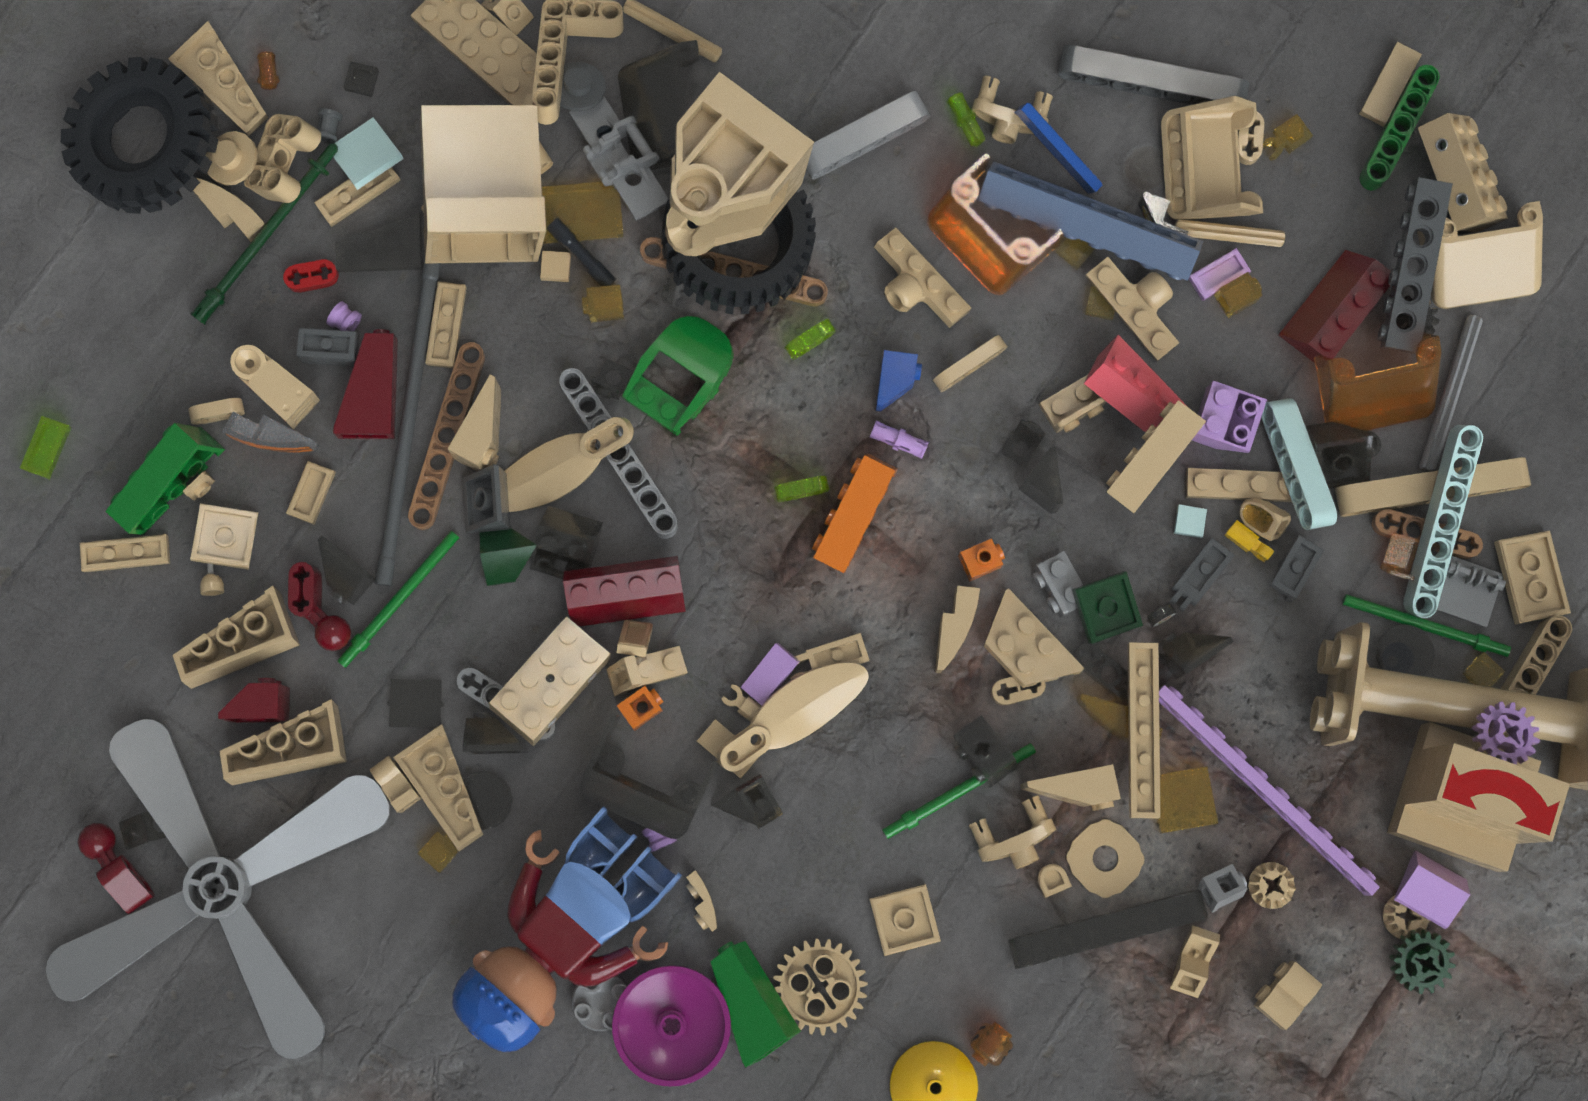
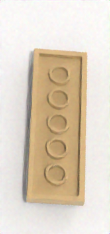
(481, 46)

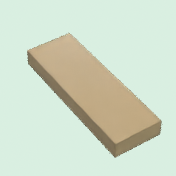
(1390, 84)
(347, 199)
(446, 324)
(125, 553)

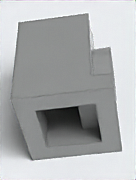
(1228, 878)

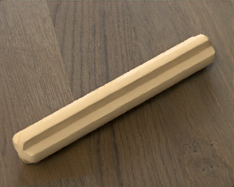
(670, 29)
(1232, 233)

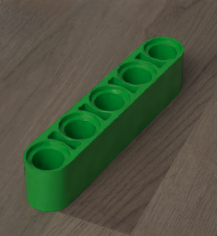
(1406, 117)

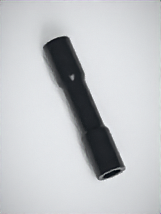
(569, 241)

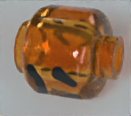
(991, 1044)

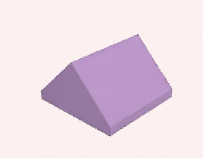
(1432, 890)

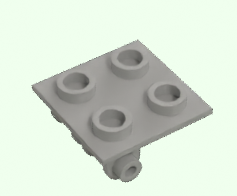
(1470, 591)

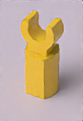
(1248, 541)

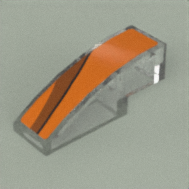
(267, 435)

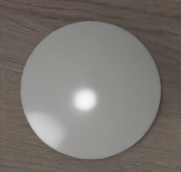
(596, 1004)

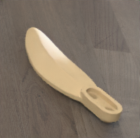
(562, 464)
(795, 712)

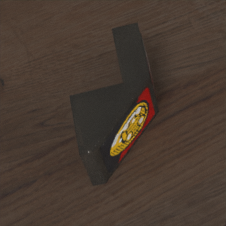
(1154, 210)

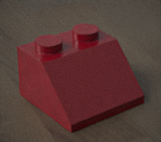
(259, 703)

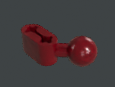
(331, 631)
(117, 873)

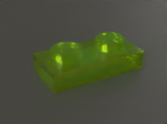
(45, 447)

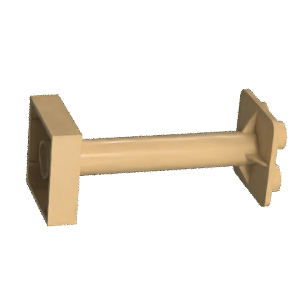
(1358, 688)

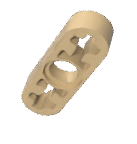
(970, 363)

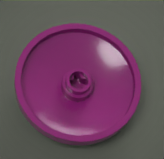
(671, 1025)

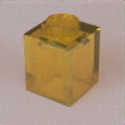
(1239, 294)
(603, 303)

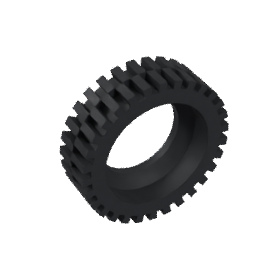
(795, 248)

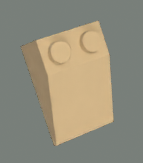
(478, 436)
(1083, 788)

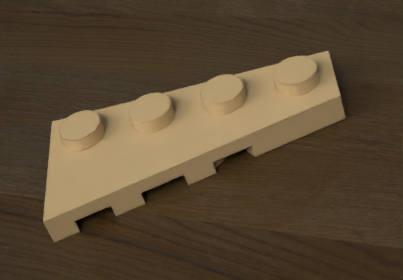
(213, 70)
(438, 781)

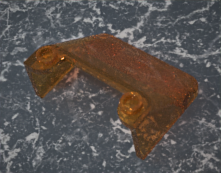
(1381, 396)

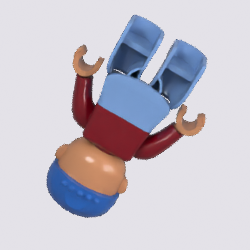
(514, 987)

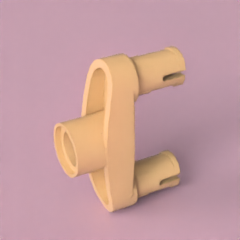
(1005, 121)
(1020, 847)

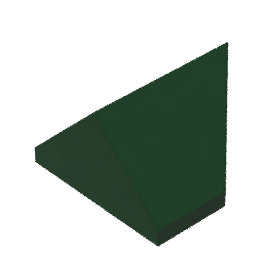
(504, 555)

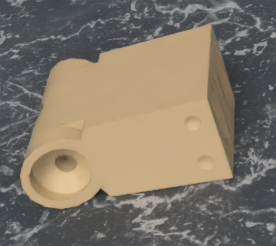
(273, 384)

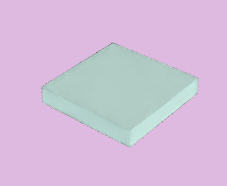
(366, 153)

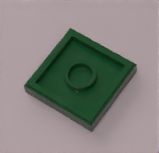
(1107, 607)

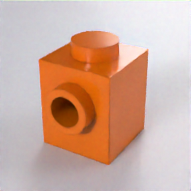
(981, 559)

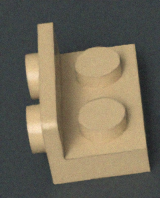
(1071, 405)

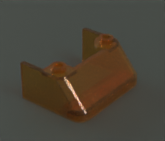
(976, 243)

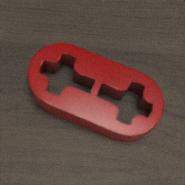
(310, 269)

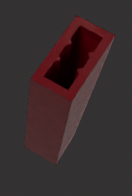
(370, 396)

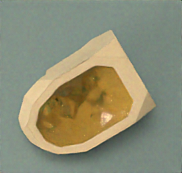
(1264, 518)

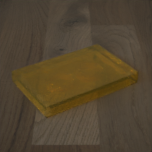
(585, 208)

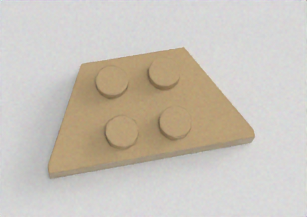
(1027, 646)

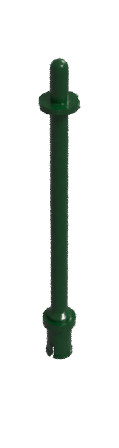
(216, 295)

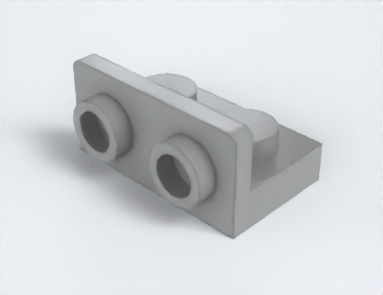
(1058, 580)

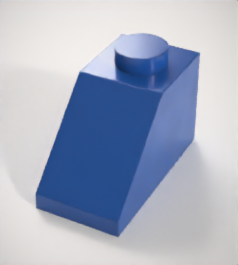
(896, 377)

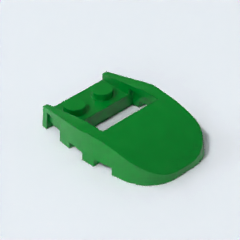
(698, 349)

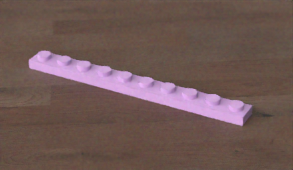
(1274, 797)

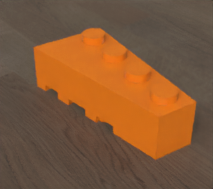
(854, 512)

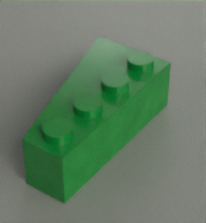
(162, 477)

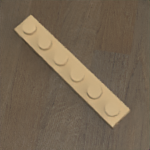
(1143, 730)

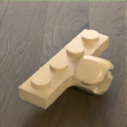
(918, 281)
(1137, 304)

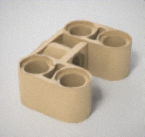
(276, 151)

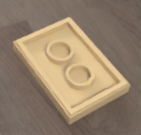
(1532, 577)

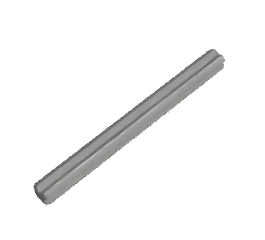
(1450, 393)

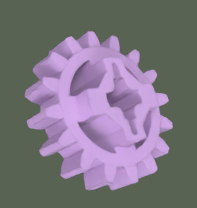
(1497, 722)

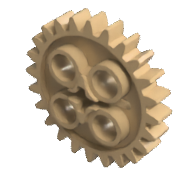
(842, 971)

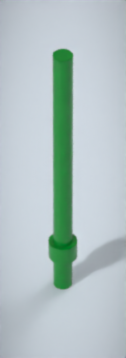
(361, 641)
(1478, 642)
(910, 818)

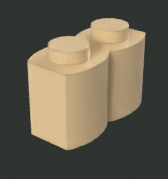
(1287, 994)

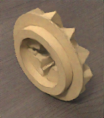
(1258, 886)
(1396, 925)

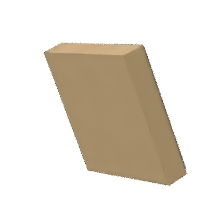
(224, 536)
(904, 920)

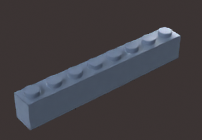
(1090, 221)

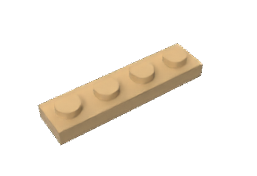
(1236, 485)

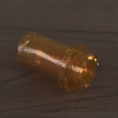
(267, 70)

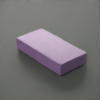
(1218, 273)
(770, 674)

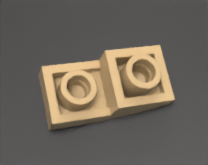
(706, 912)

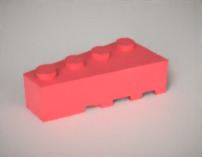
(1130, 385)

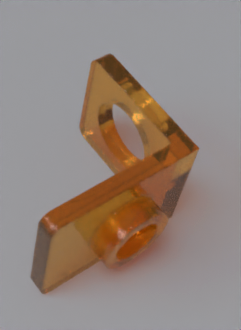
(1400, 556)

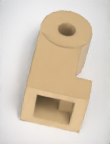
(395, 784)

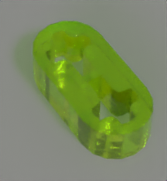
(810, 339)
(801, 488)

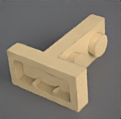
(640, 671)

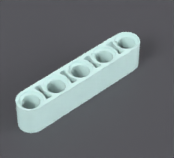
(1299, 464)

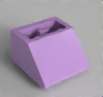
(1230, 418)

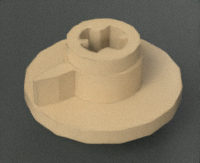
(233, 158)

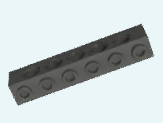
(1437, 196)

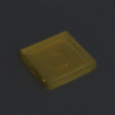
(1186, 800)

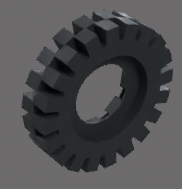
(173, 167)

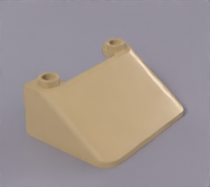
(1204, 160)
(1489, 263)

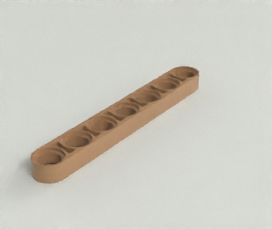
(748, 269)
(445, 421)

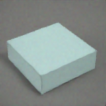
(1190, 521)

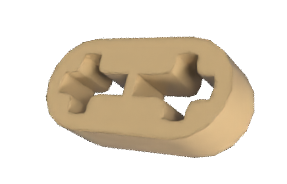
(1255, 138)
(215, 410)
(1017, 696)

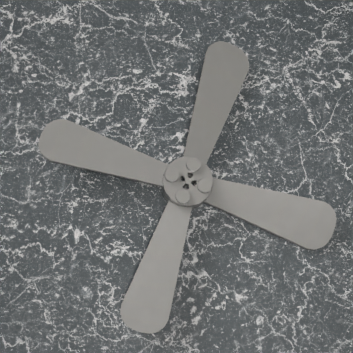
(158, 777)

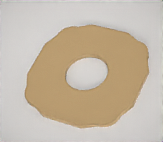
(1081, 858)

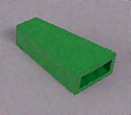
(755, 1008)

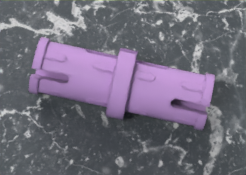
(899, 439)

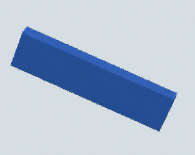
(1058, 148)

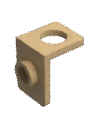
(511, 13)
(199, 486)

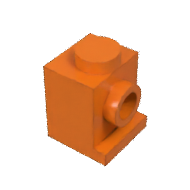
(629, 707)

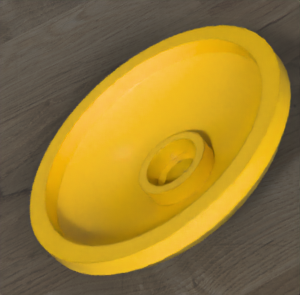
(929, 1064)

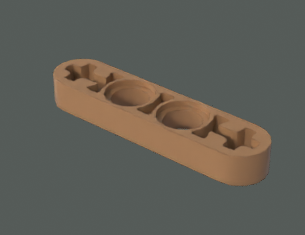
(1395, 516)

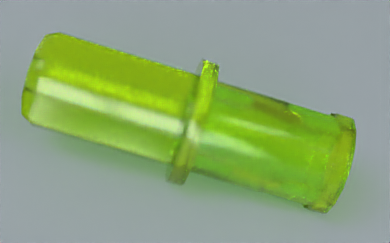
(966, 119)

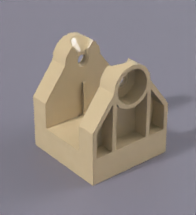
(731, 169)

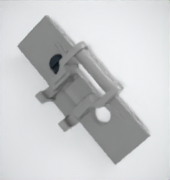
(613, 164)

